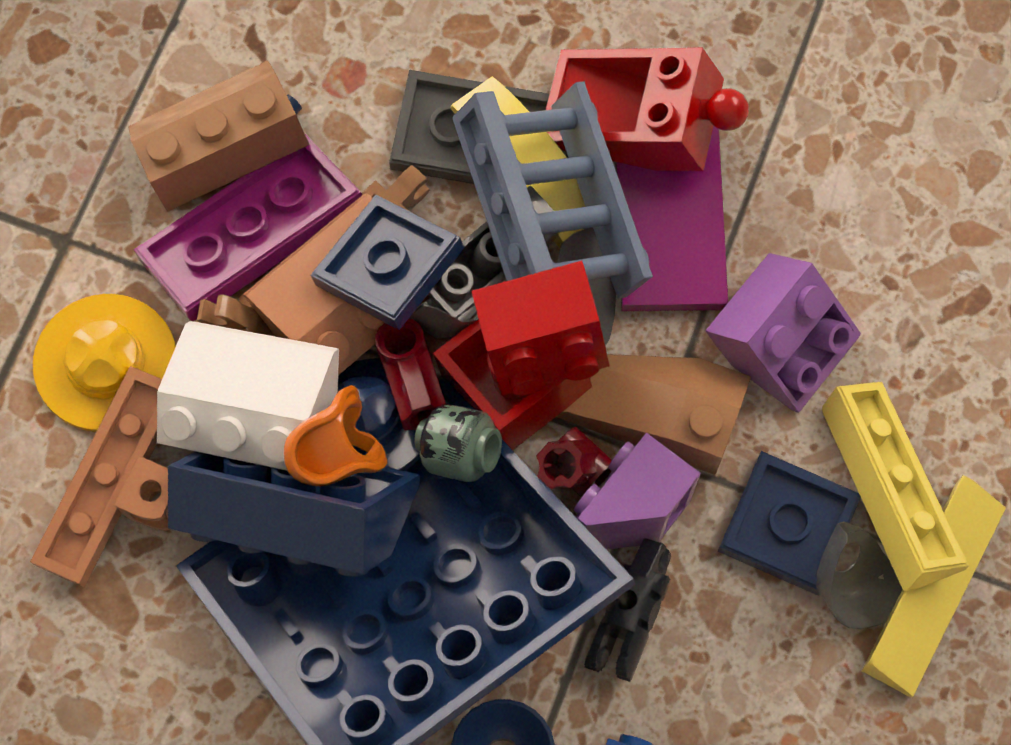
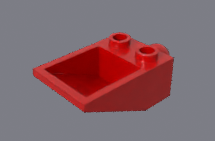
(652, 103)

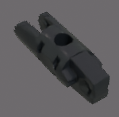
(633, 612)

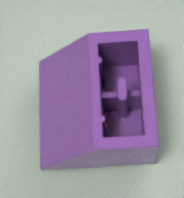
(784, 330)
(640, 495)

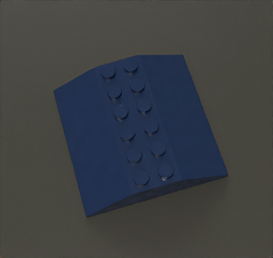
(458, 608)

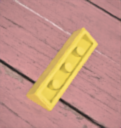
(893, 485)
(925, 613)

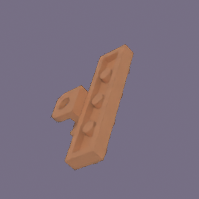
(109, 482)

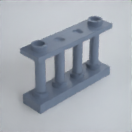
(507, 203)

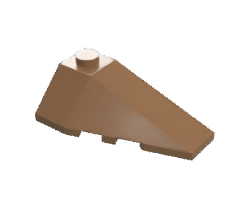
(674, 399)

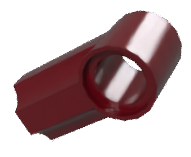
(409, 374)
(573, 463)

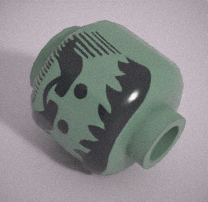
(458, 443)

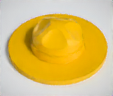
(89, 351)

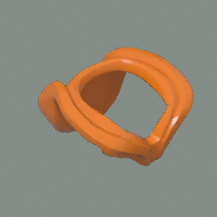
(322, 447)

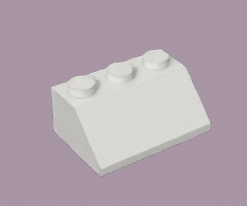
(242, 392)

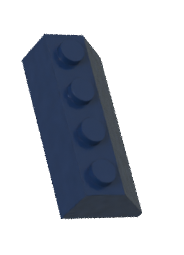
(267, 510)

